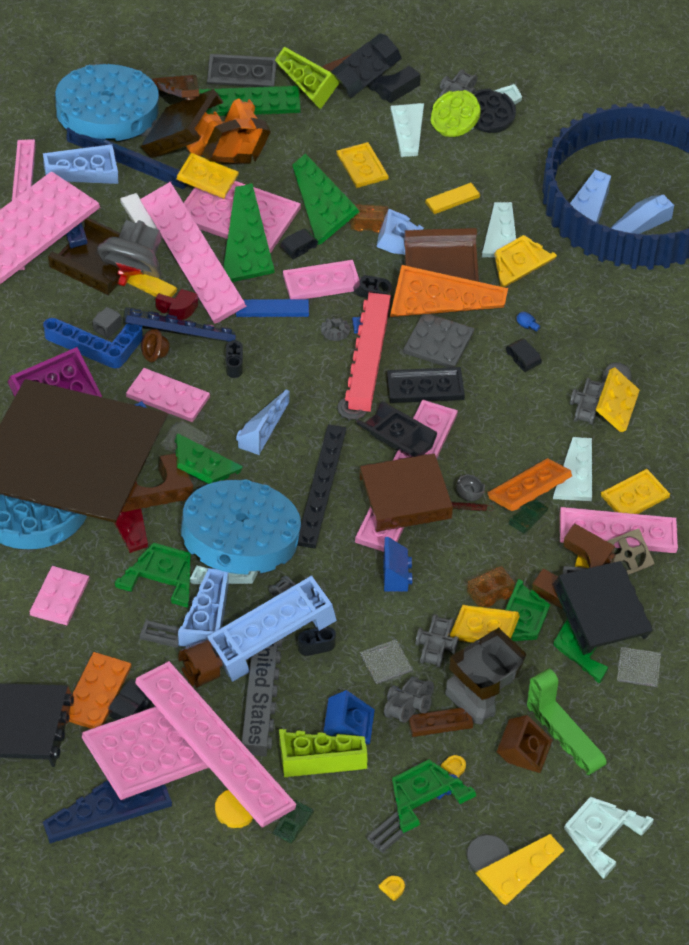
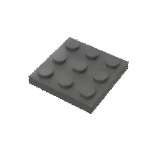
(438, 340)

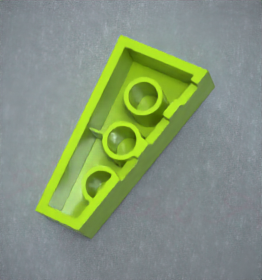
(311, 78)
(320, 753)

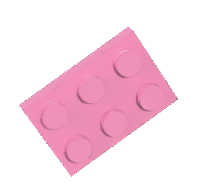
(59, 595)

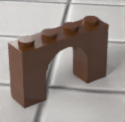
(175, 488)
(583, 543)

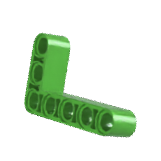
(559, 724)

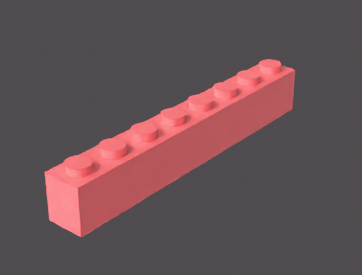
(369, 352)

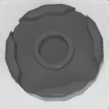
(486, 851)

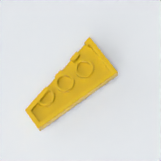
(518, 869)

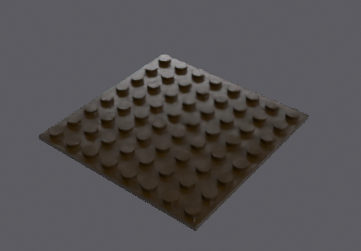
(74, 449)

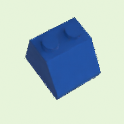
(396, 566)
(348, 716)

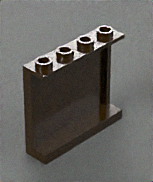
(178, 123)
(84, 261)

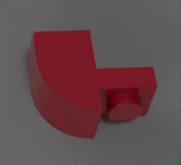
(181, 306)

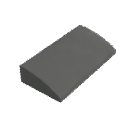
(242, 70)

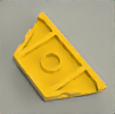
(520, 259)

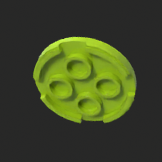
(455, 113)

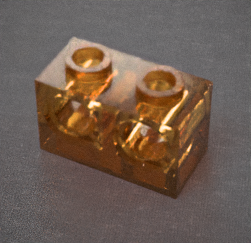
(491, 587)

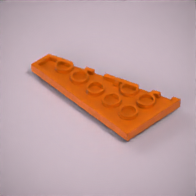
(433, 292)

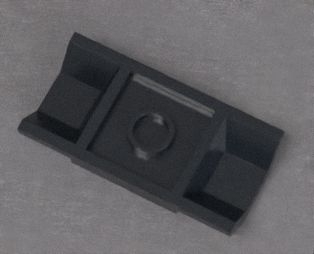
(367, 64)
(400, 430)

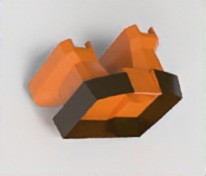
(234, 139)

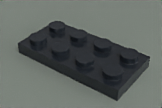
(425, 384)

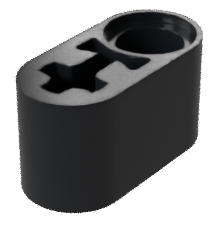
(298, 243)
(371, 284)
(524, 355)
(234, 359)
(312, 641)

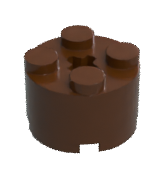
(200, 663)

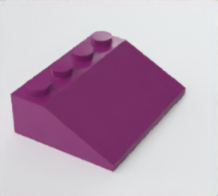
(63, 371)

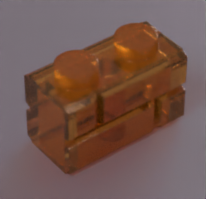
(369, 218)

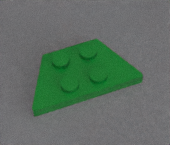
(203, 462)
(531, 611)

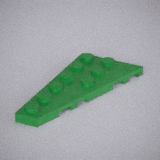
(324, 201)
(247, 244)

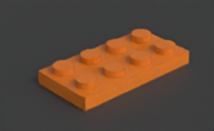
(530, 484)
(97, 690)

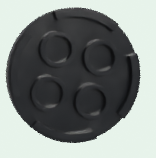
(496, 111)

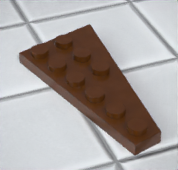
(181, 86)

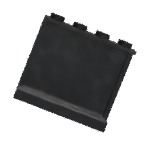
(601, 606)
(33, 720)

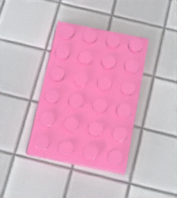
(214, 213)
(141, 752)

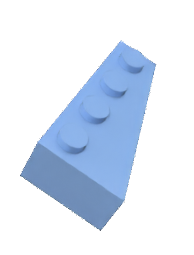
(83, 164)
(592, 195)
(206, 610)

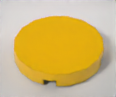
(231, 811)

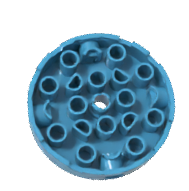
(107, 101)
(35, 525)
(240, 526)

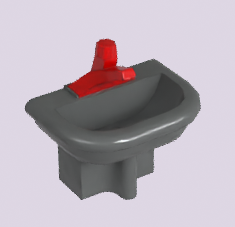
(133, 251)

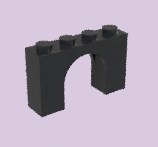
(396, 85)

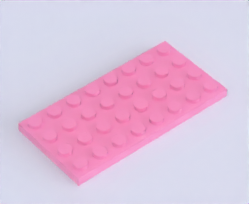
(39, 220)

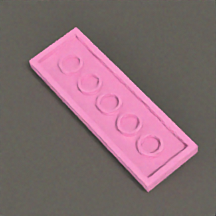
(657, 531)

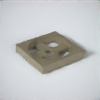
(635, 551)

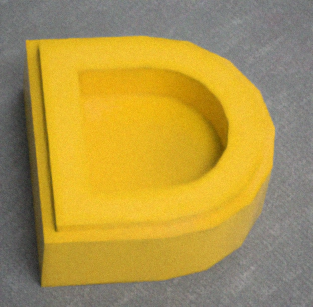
(454, 765)
(393, 887)

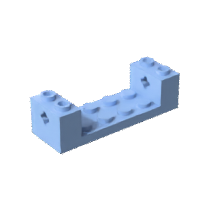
(269, 624)

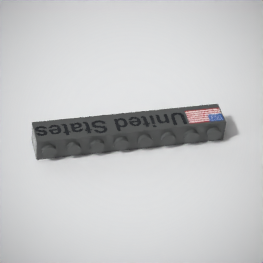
(259, 700)

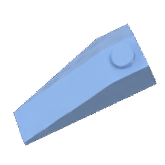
(646, 215)
(392, 232)
(259, 428)

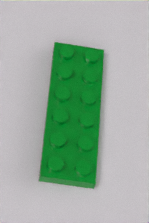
(265, 99)

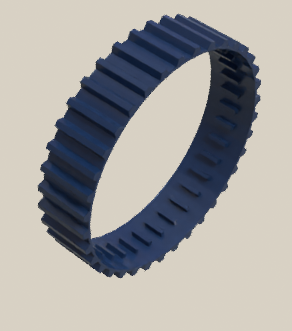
(596, 238)

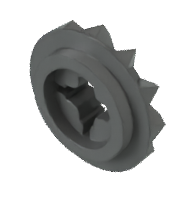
(335, 334)
(346, 413)

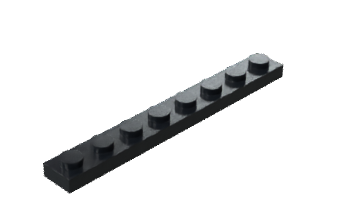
(321, 486)

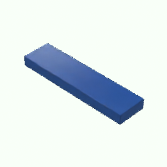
(275, 308)

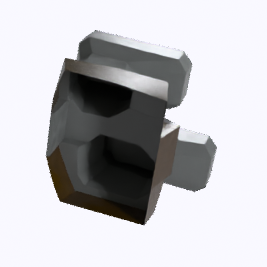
(481, 673)

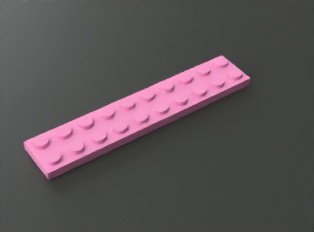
(193, 253)
(435, 417)
(216, 744)

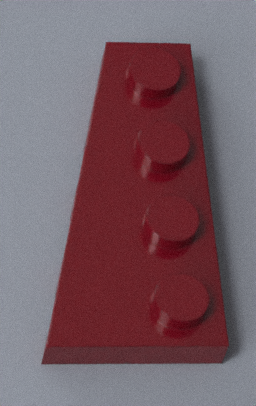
(132, 529)

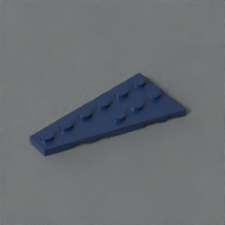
(171, 323)
(103, 809)

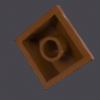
(524, 744)

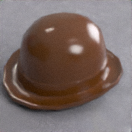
(154, 345)

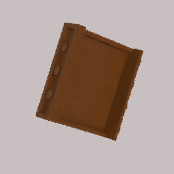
(443, 251)
(406, 492)

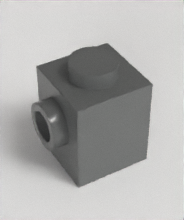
(107, 322)

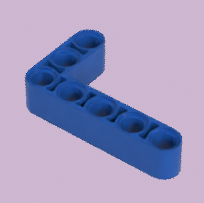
(105, 352)

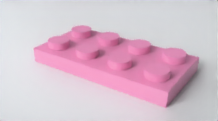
(321, 280)
(168, 395)

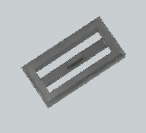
(160, 636)
(371, 838)

